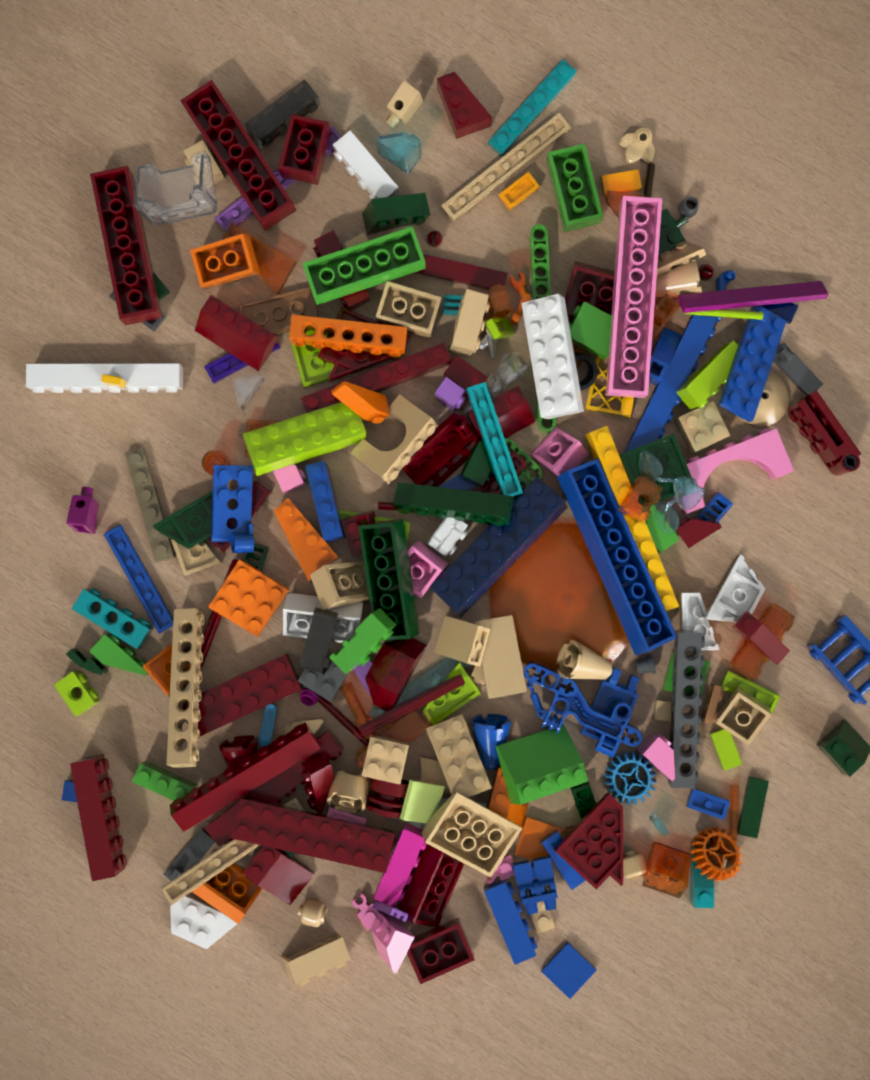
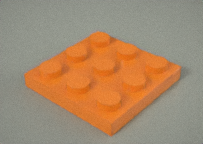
(248, 597)

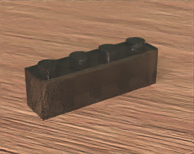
(276, 117)

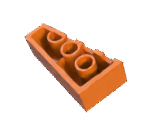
(304, 539)

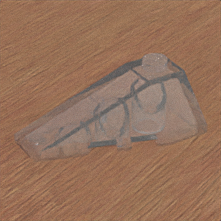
(506, 373)

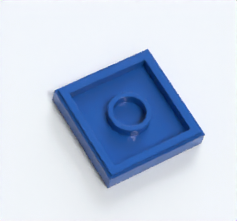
(568, 970)

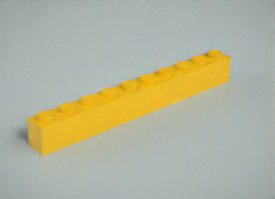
(604, 449)

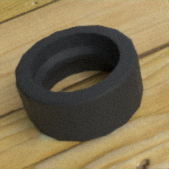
(592, 370)

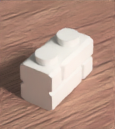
(447, 536)

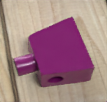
(83, 512)

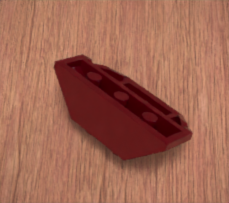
(393, 671)

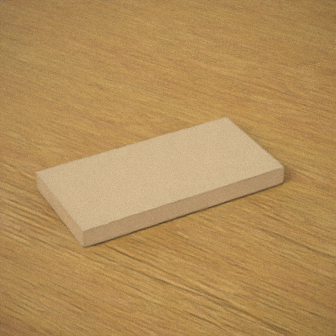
(502, 659)

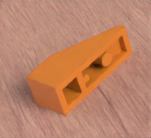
(364, 402)

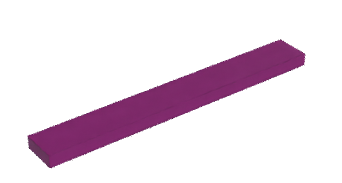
(752, 296)

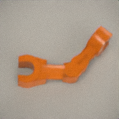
(525, 296)

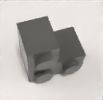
(323, 683)

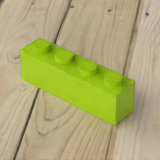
(708, 377)

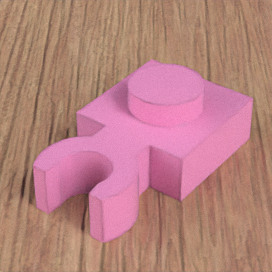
(504, 869)
(367, 913)

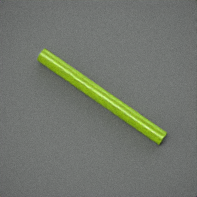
(730, 313)

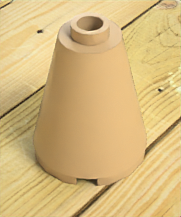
(678, 281)
(582, 663)

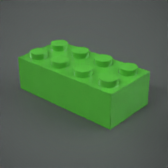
(574, 187)

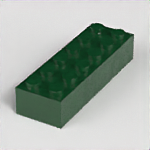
(389, 575)

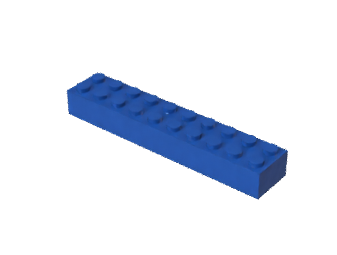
(616, 557)

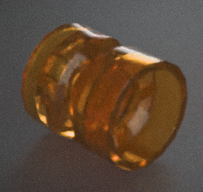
(214, 458)

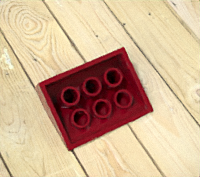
(589, 285)

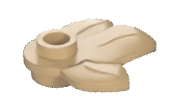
(636, 148)

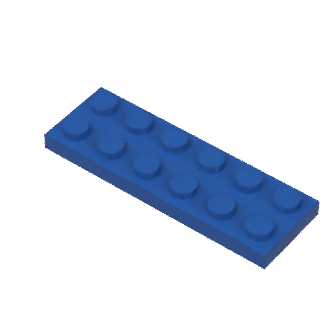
(752, 364)

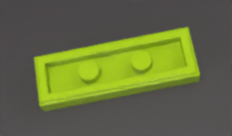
(732, 680)

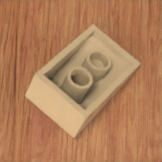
(340, 584)

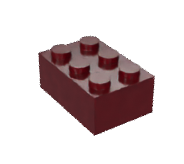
(304, 149)
(440, 951)

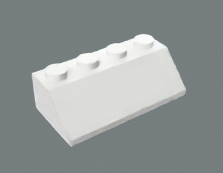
(299, 611)

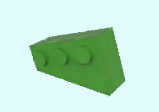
(364, 641)

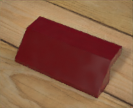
(439, 455)

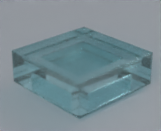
(659, 825)

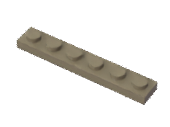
(149, 503)

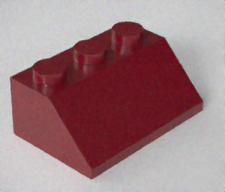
(512, 413)

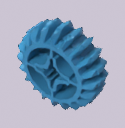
(645, 785)

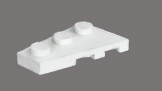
(692, 618)

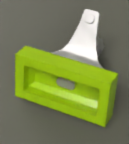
(496, 329)

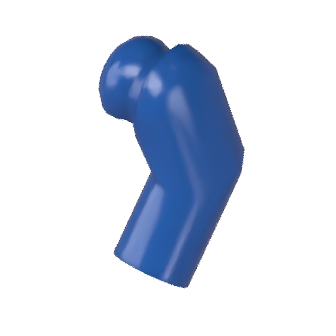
(724, 279)

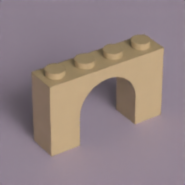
(389, 463)

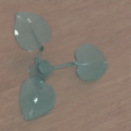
(685, 489)

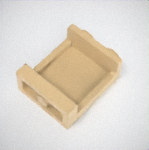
(462, 641)

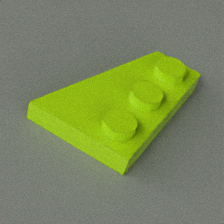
(452, 701)

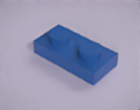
(708, 803)

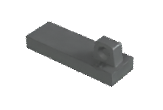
(796, 370)
(190, 855)

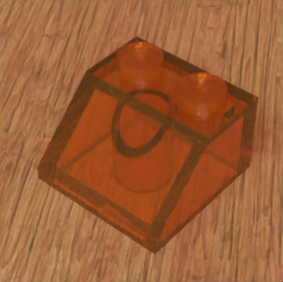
(667, 870)

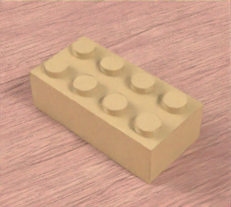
(458, 757)

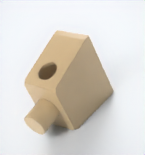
(406, 99)

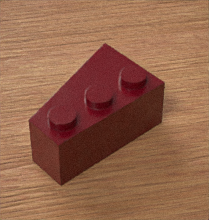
(462, 107)

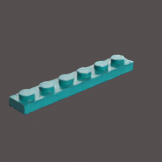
(532, 107)
(494, 439)

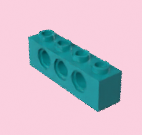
(85, 606)

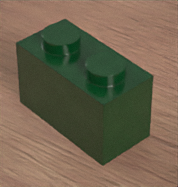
(477, 466)

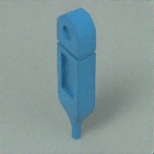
(268, 724)

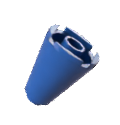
(488, 734)

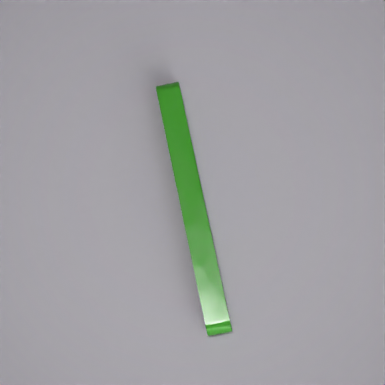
(540, 282)

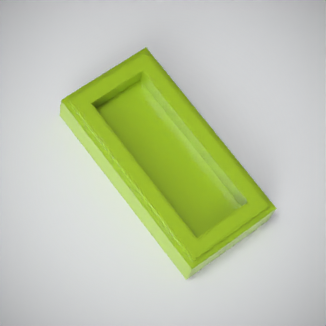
(725, 749)

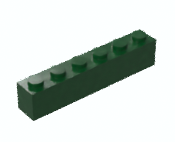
(453, 503)

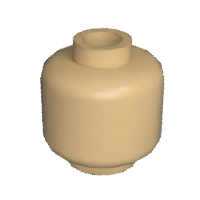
(633, 865)
(313, 913)

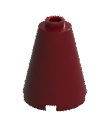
(238, 749)

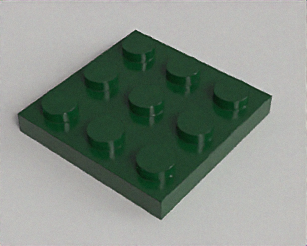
(669, 456)

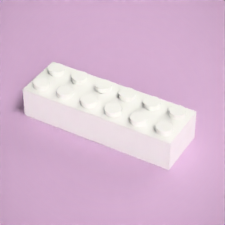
(552, 356)

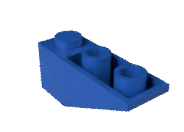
(662, 355)

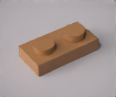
(713, 697)

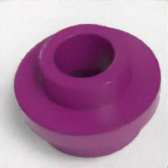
(308, 697)

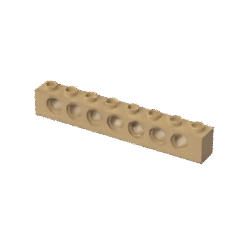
(178, 697)

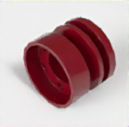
(387, 801)

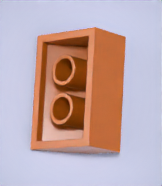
(500, 802)
(229, 892)

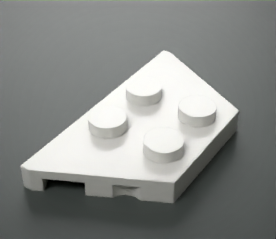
(737, 594)
(198, 922)

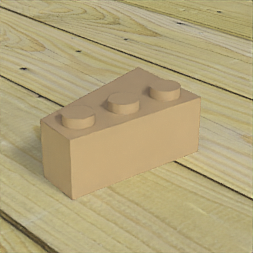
(316, 960)

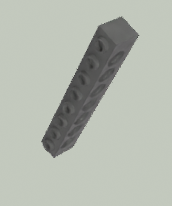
(686, 638)

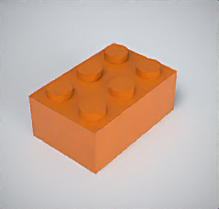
(225, 261)

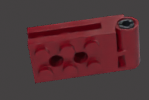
(825, 434)

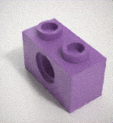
(450, 395)

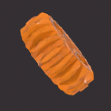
(712, 862)

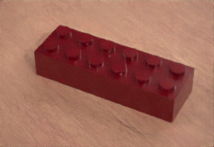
(247, 693)
(98, 817)

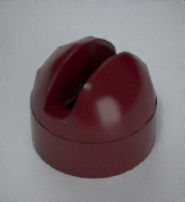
(438, 238)
(704, 275)

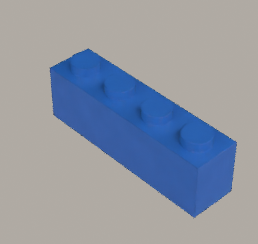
(325, 501)
(510, 921)

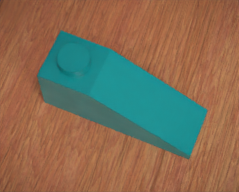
(700, 887)

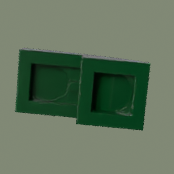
(92, 664)
(583, 798)

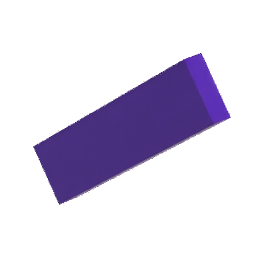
(226, 366)

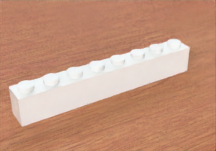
(88, 377)

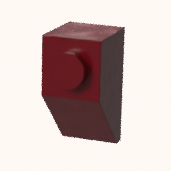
(696, 529)

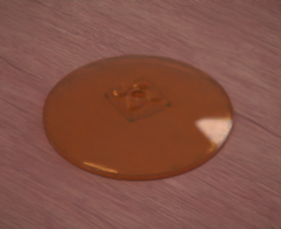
(534, 592)

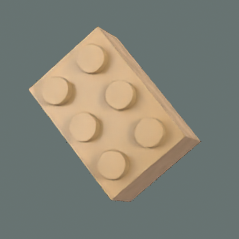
(409, 309)
(469, 323)

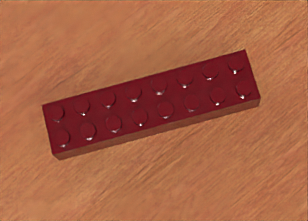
(238, 155)
(125, 246)
(313, 834)

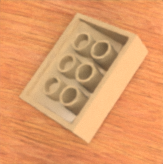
(471, 833)

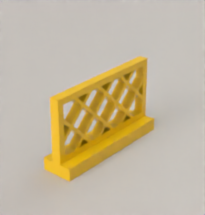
(626, 403)

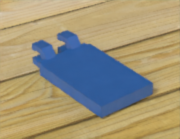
(609, 693)

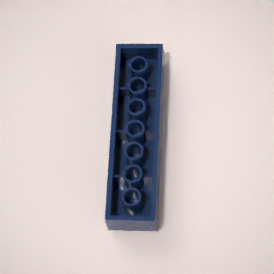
(499, 547)

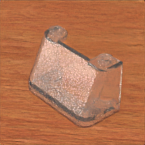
(177, 192)

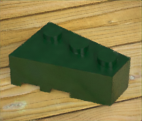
(395, 212)

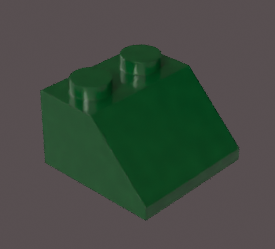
(845, 748)

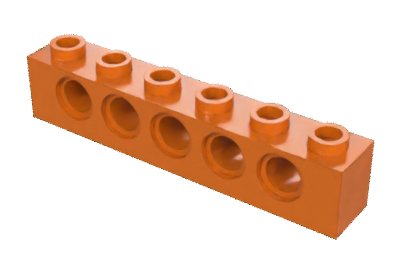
(340, 328)

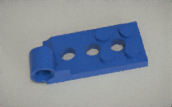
(242, 533)

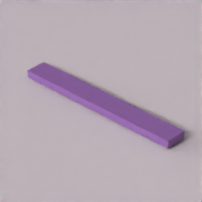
(240, 211)

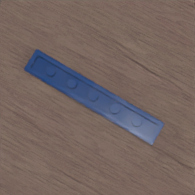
(139, 578)

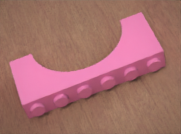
(762, 450)

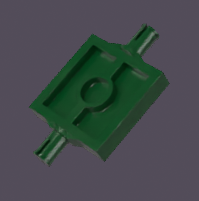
(670, 232)

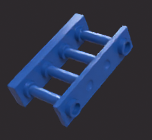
(858, 640)

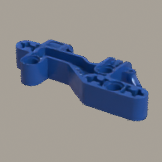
(609, 726)

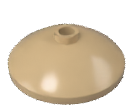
(776, 404)

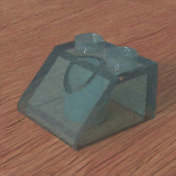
(400, 149)

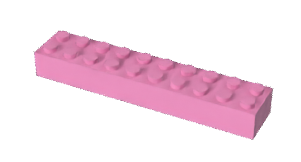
(633, 296)

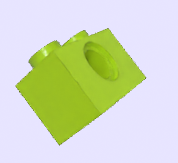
(67, 687)

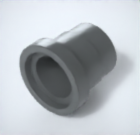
(684, 210)
(645, 665)

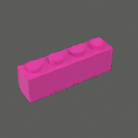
(400, 865)

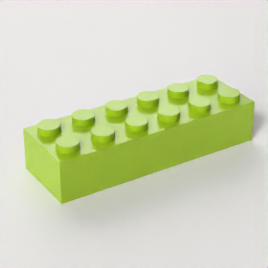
(303, 437)

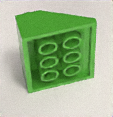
(540, 765)

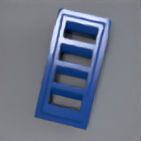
(722, 511)

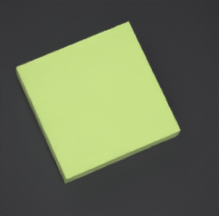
(421, 801)

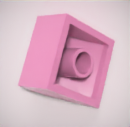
(559, 452)
(425, 567)
(659, 754)
(391, 940)

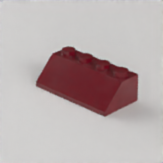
(235, 333)
(431, 887)

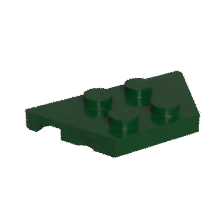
(190, 524)

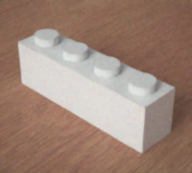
(364, 167)

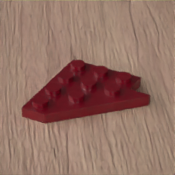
(349, 362)
(597, 843)

